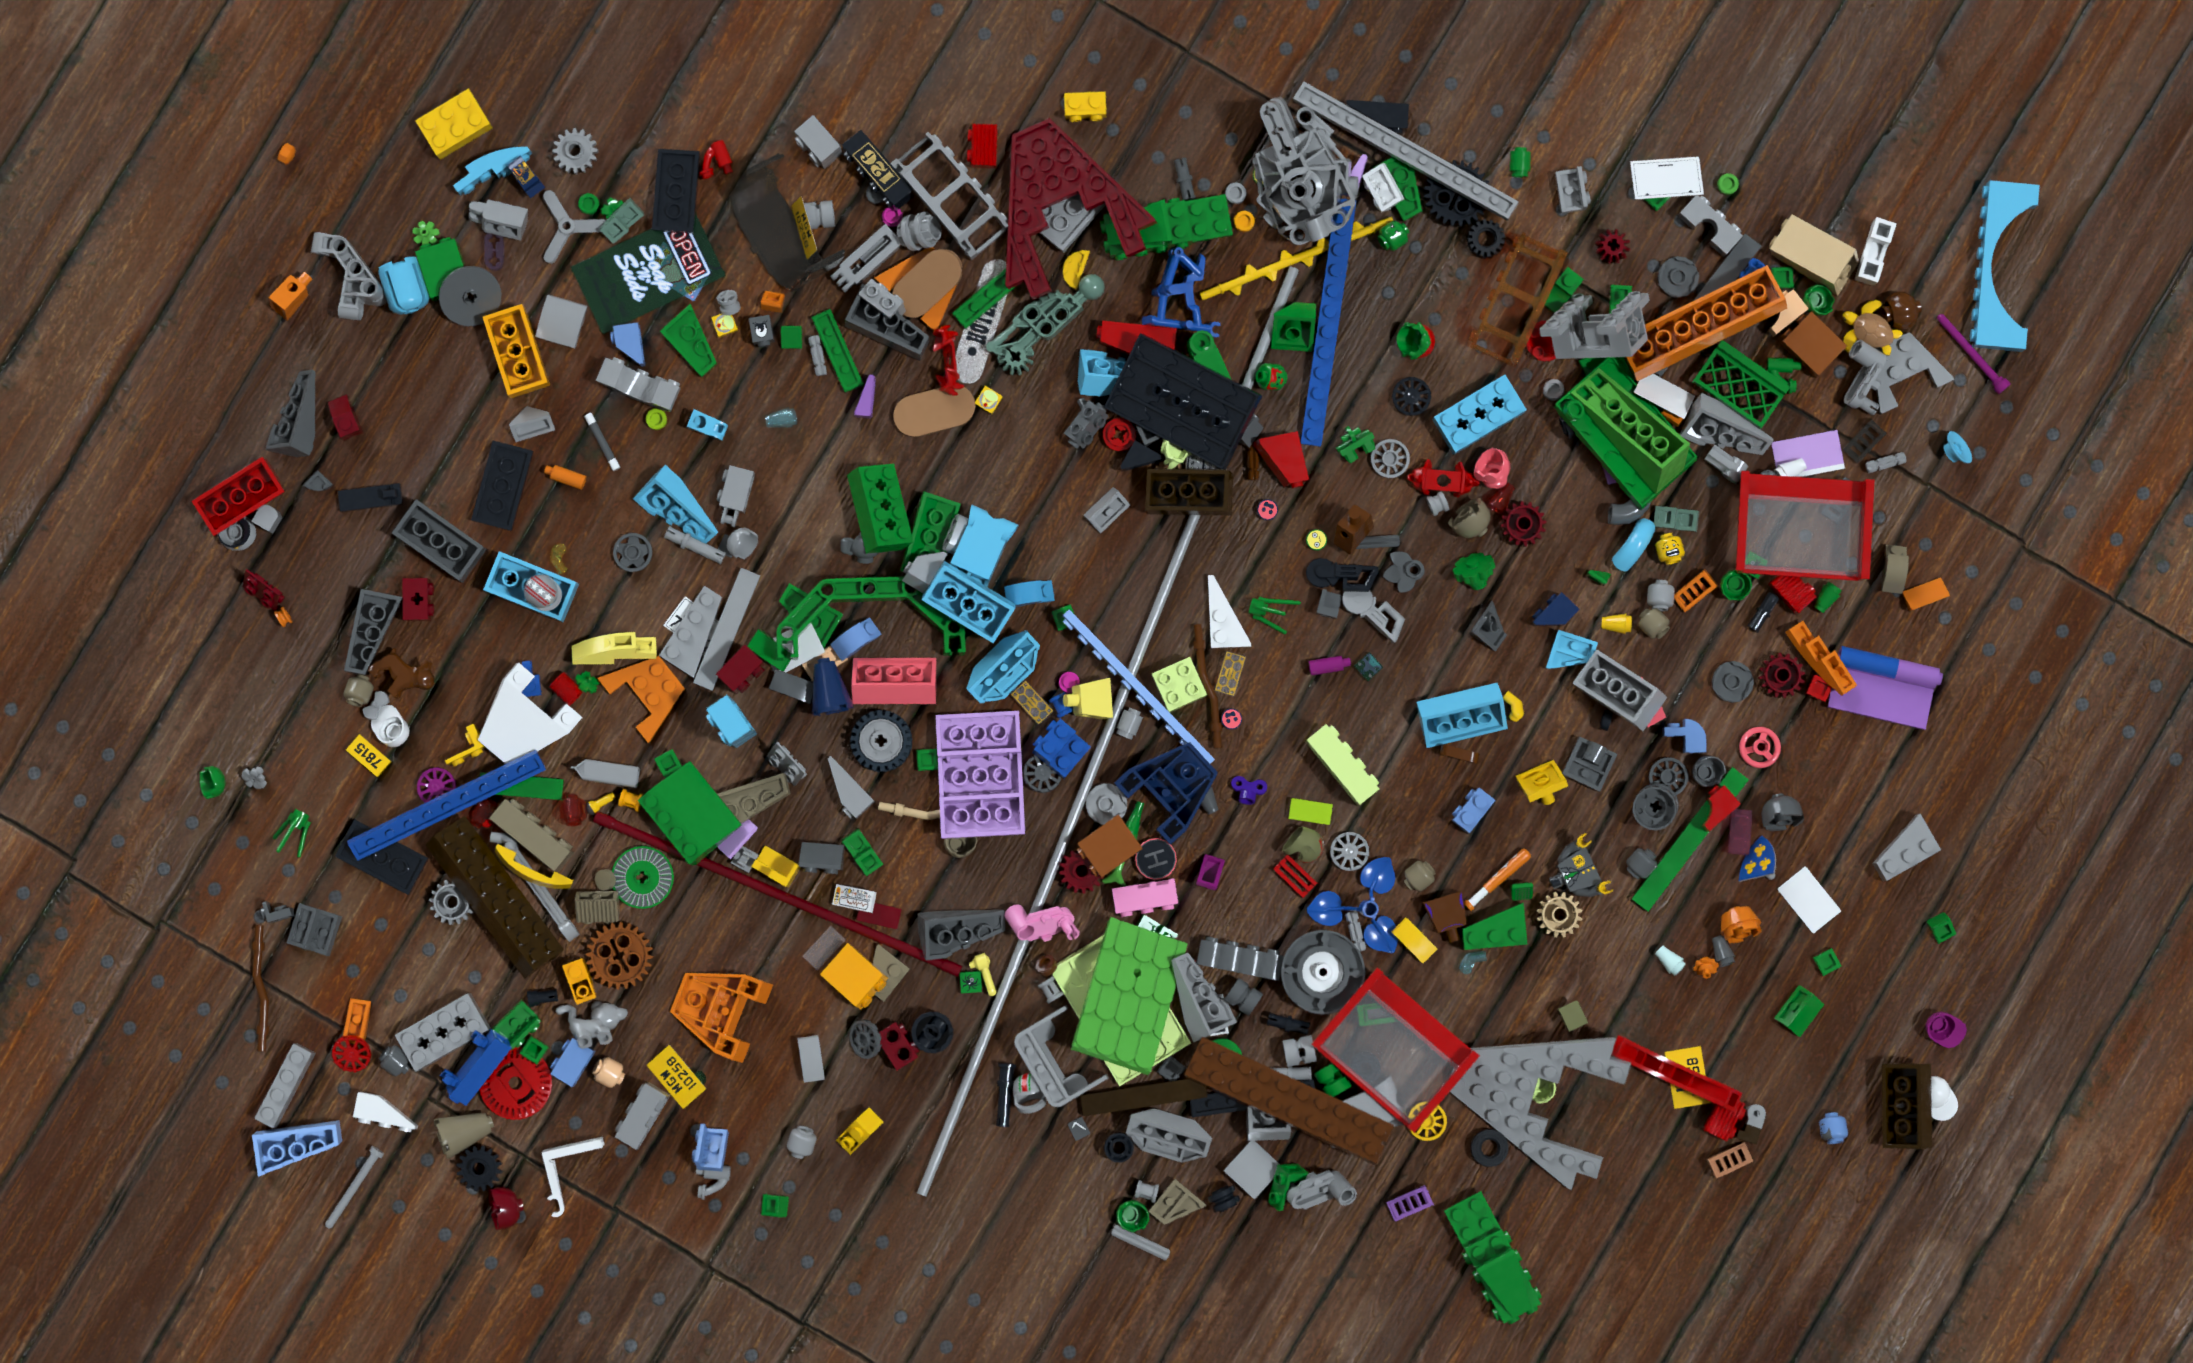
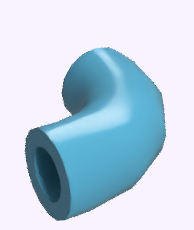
(1634, 545)

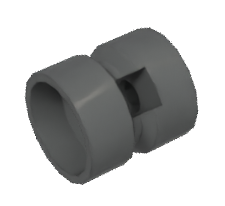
(1243, 996)

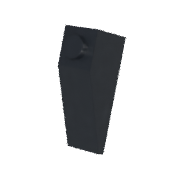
(1390, 115)

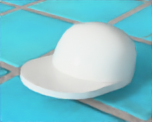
(390, 727)
(1943, 1099)

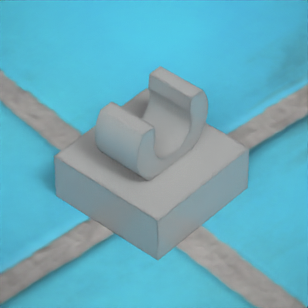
(744, 859)

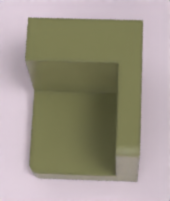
(1572, 1016)

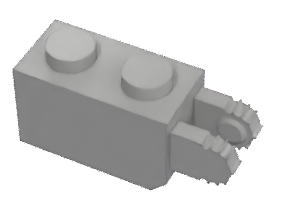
(499, 218)

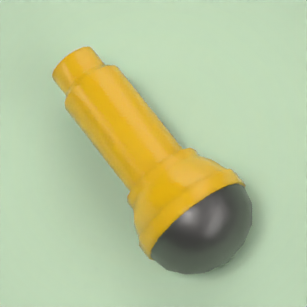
(593, 807)

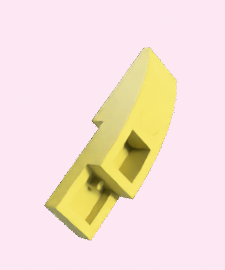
(613, 646)

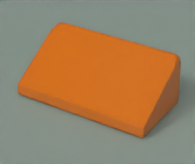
(1925, 594)

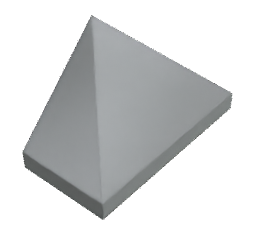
(531, 423)

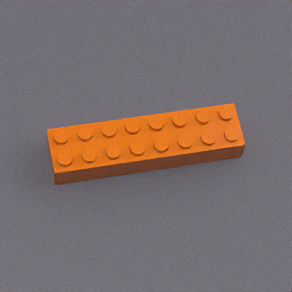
(1707, 321)

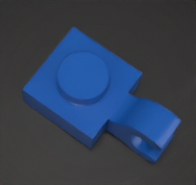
(534, 686)

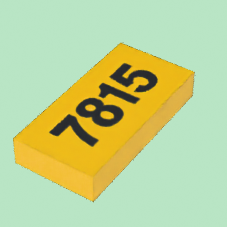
(368, 755)

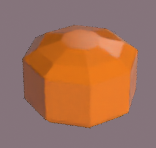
(286, 153)

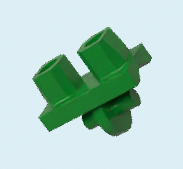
(1353, 441)

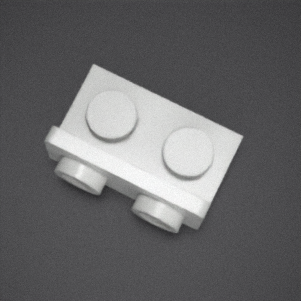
(1383, 187)

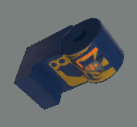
(525, 176)

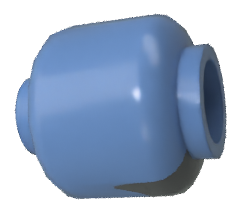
(1833, 1128)

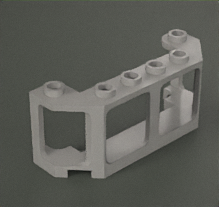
(934, 203)

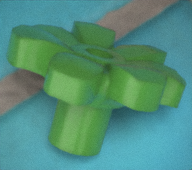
(428, 236)

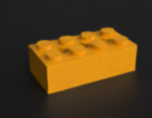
(504, 345)

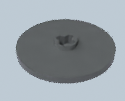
(454, 296)

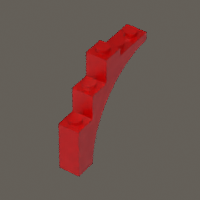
(1676, 1074)

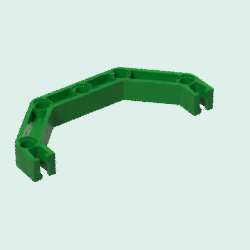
(852, 591)

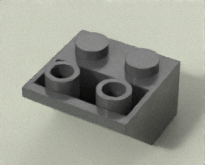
(821, 856)

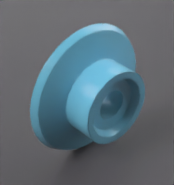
(1957, 449)

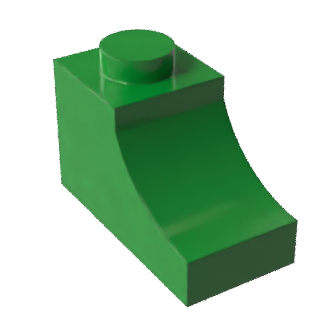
(1563, 289)

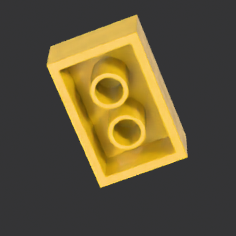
(454, 124)

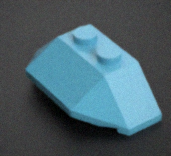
(1004, 668)

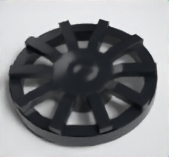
(1411, 396)

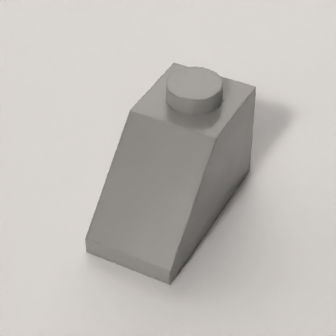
(922, 570)

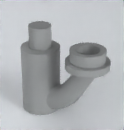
(721, 1177)

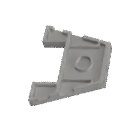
(1907, 359)

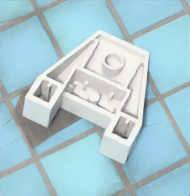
(517, 724)

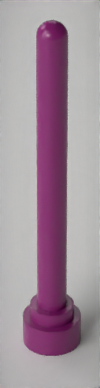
(1999, 383)

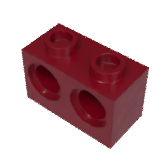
(892, 1048)

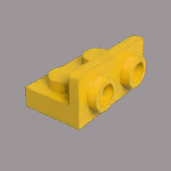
(1085, 105)

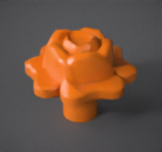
(1705, 967)

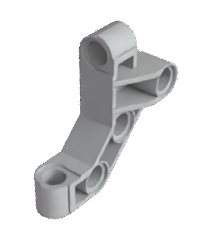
(357, 288)

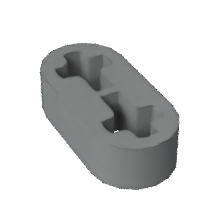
(955, 533)

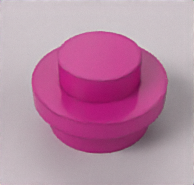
(892, 217)
(1068, 680)

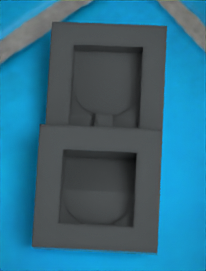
(792, 686)

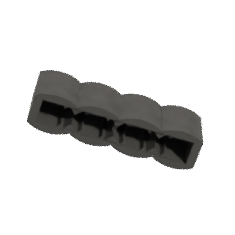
(1240, 960)

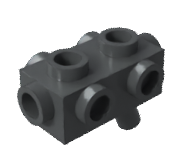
(1086, 423)

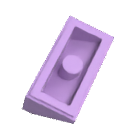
(738, 839)

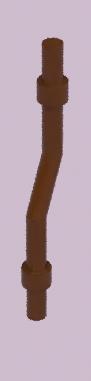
(1215, 725)
(259, 946)

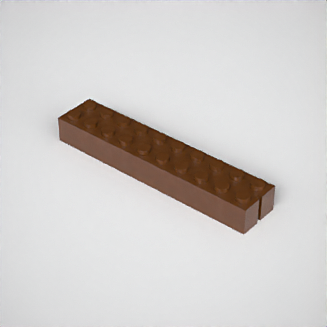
(1289, 1101)

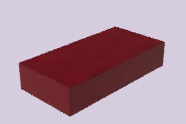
(882, 915)

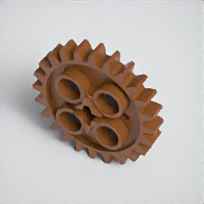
(636, 946)

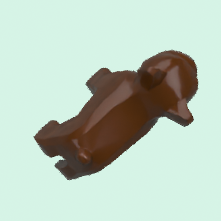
(404, 675)

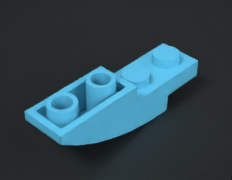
(495, 162)

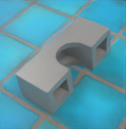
(1725, 234)

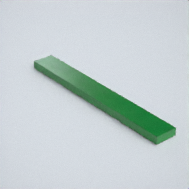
(1683, 847)

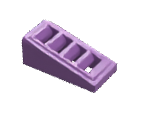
(865, 405)
(1425, 1194)

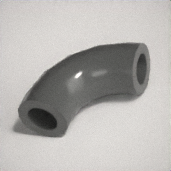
(1625, 513)

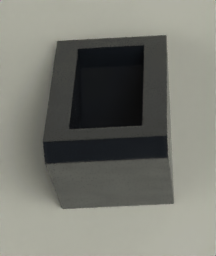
(1139, 456)

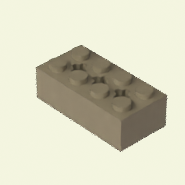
(528, 832)

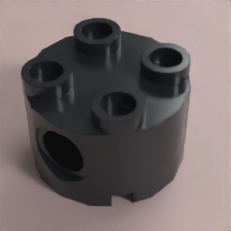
(932, 1032)

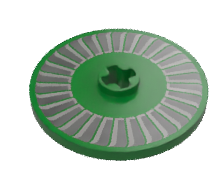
(654, 889)

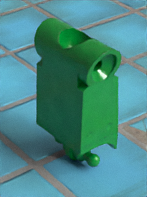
(1204, 350)

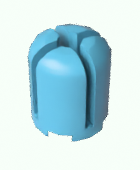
(404, 286)

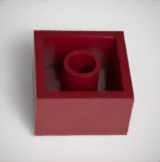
(741, 670)

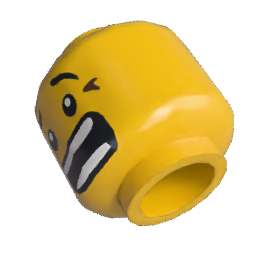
(1670, 549)

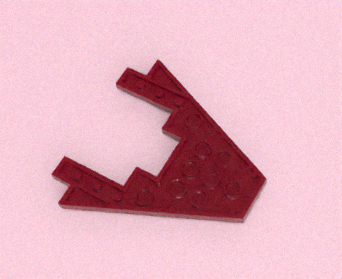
(1046, 171)

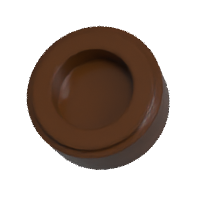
(1046, 965)

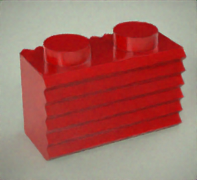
(984, 146)
(1793, 592)
(1722, 1121)

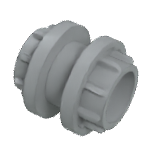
(919, 231)

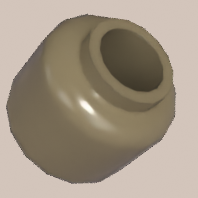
(1654, 623)
(358, 690)
(1419, 876)

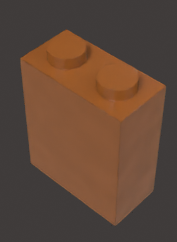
(1812, 343)
(1109, 846)

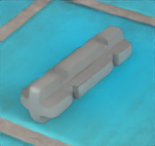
(817, 355)
(1885, 462)
(1355, 930)

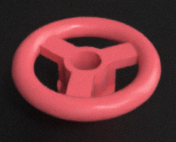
(1762, 739)

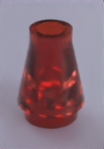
(1500, 499)

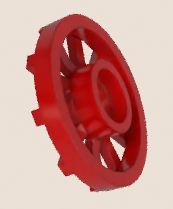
(351, 1053)

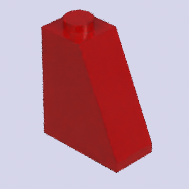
(1284, 458)

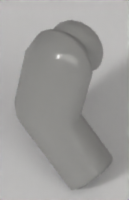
(503, 838)

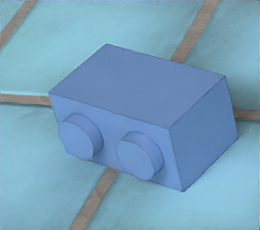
(572, 1062)

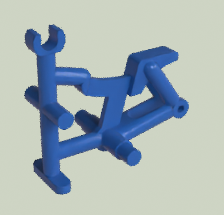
(1166, 288)

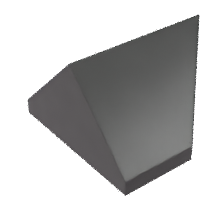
(1489, 628)

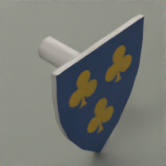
(1759, 862)

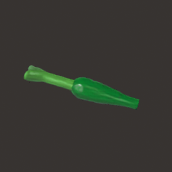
(1133, 824)

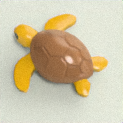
(1870, 328)

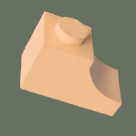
(1795, 309)

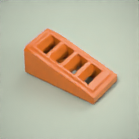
(1696, 579)

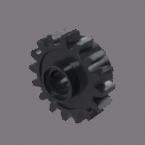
(468, 1168)

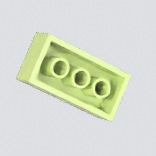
(1342, 765)

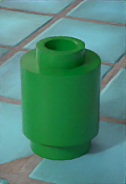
(1520, 162)

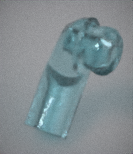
(1469, 961)

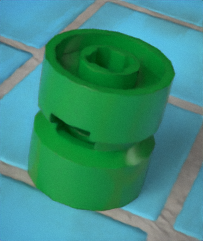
(1332, 1080)

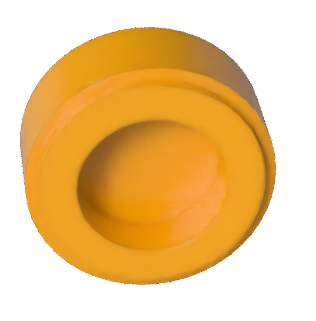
(1244, 221)

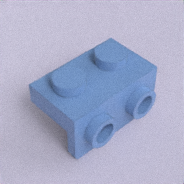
(710, 1148)

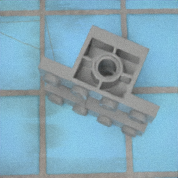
(1604, 334)

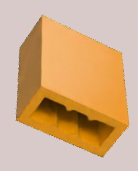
(854, 976)

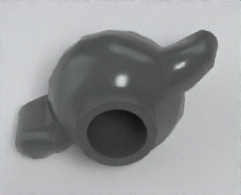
(856, 547)

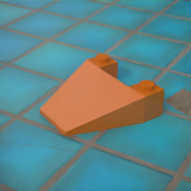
(712, 1008)

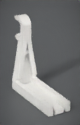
(550, 1165)

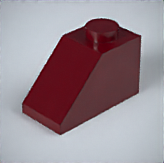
(344, 417)

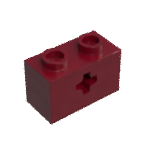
(411, 588)

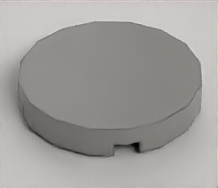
(1105, 803)

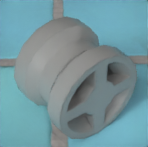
(728, 302)
(1437, 503)

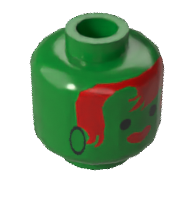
(1271, 376)

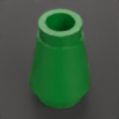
(1827, 596)

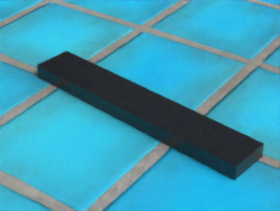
(1219, 1104)

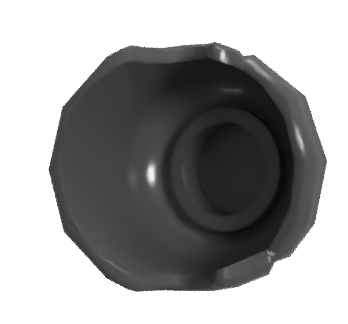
(1708, 771)

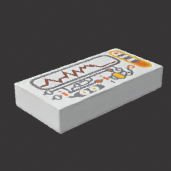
(854, 898)

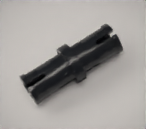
(1288, 1023)

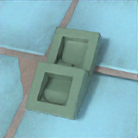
(619, 222)
(1676, 518)

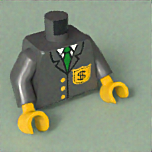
(1578, 871)

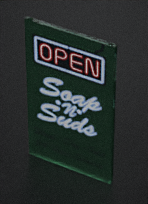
(646, 274)

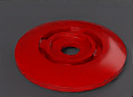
(504, 1100)

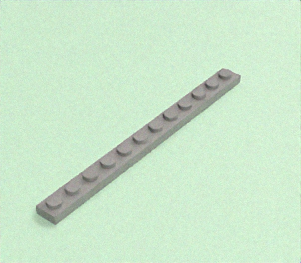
(1406, 151)

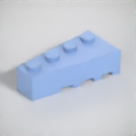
(290, 1144)

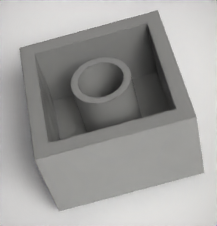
(818, 142)

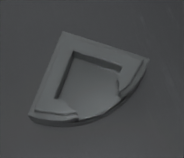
(318, 482)

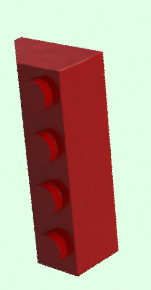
(238, 496)

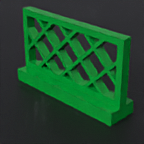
(1747, 368)

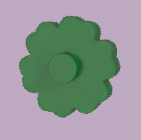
(1474, 570)

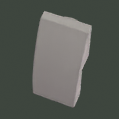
(811, 1058)

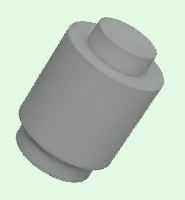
(1129, 723)

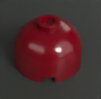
(505, 1207)

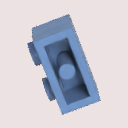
(1473, 810)

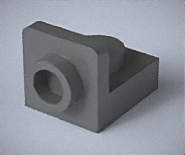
(280, 913)

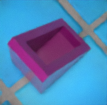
(1210, 872)

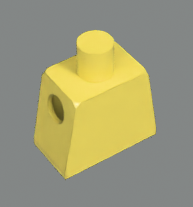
(1091, 699)

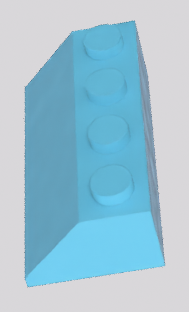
(1462, 715)

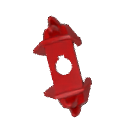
(945, 341)
(1426, 479)

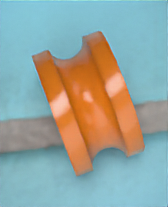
(283, 617)

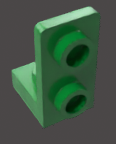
(1283, 1176)

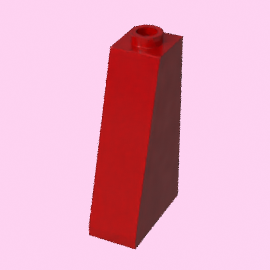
(1124, 335)

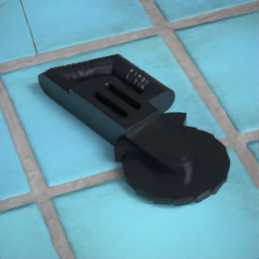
(1324, 573)

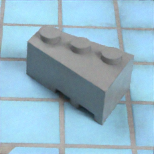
(641, 1115)

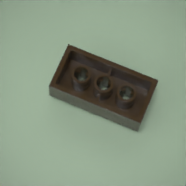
(1181, 481)
(1915, 1115)

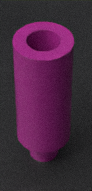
(1328, 665)

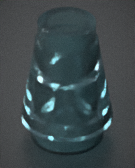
(784, 418)

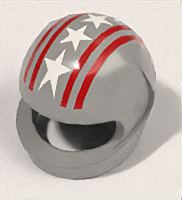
(542, 592)

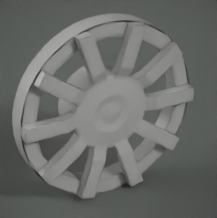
(1390, 458)
(1349, 851)

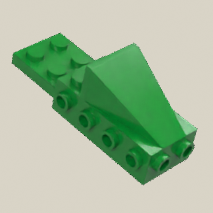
(1177, 225)
(1493, 1259)

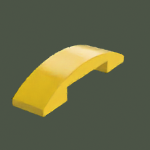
(557, 880)

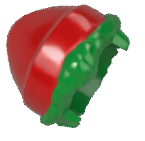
(1415, 340)

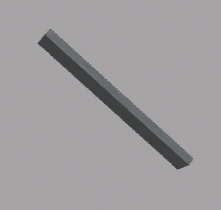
(1729, 269)

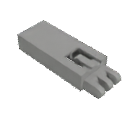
(872, 253)

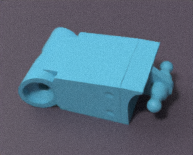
(982, 545)

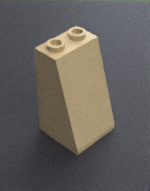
(1814, 254)

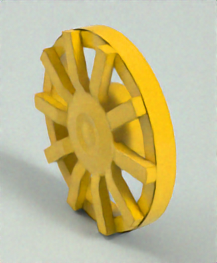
(1429, 1123)

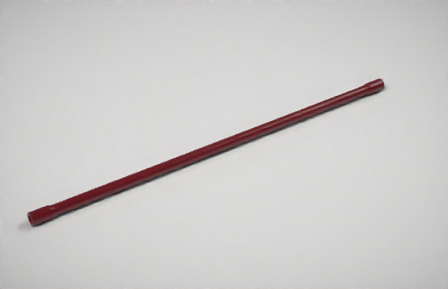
(943, 964)

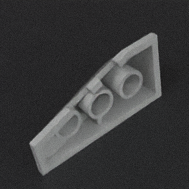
(1719, 425)
(1201, 1006)

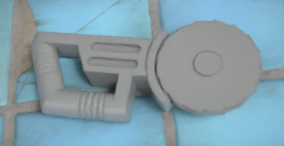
(1364, 604)

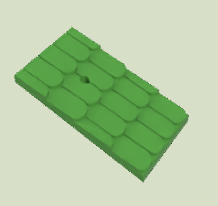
(1128, 996)

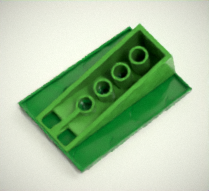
(1627, 433)

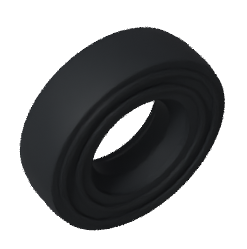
(1489, 1134)

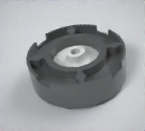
(1301, 971)

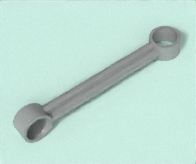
(563, 923)

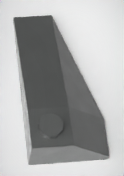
(296, 427)

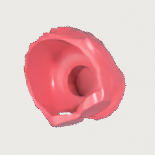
(1492, 468)

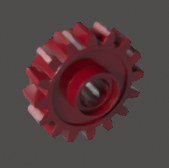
(1523, 535)
(1771, 680)
(1071, 876)

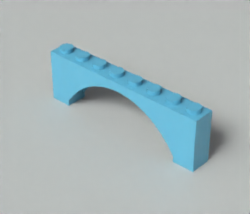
(1991, 322)

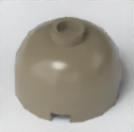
(1472, 519)

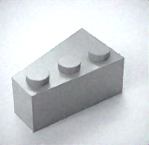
(1907, 849)

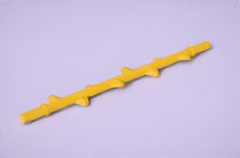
(1287, 260)

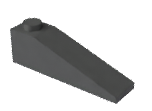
(950, 931)

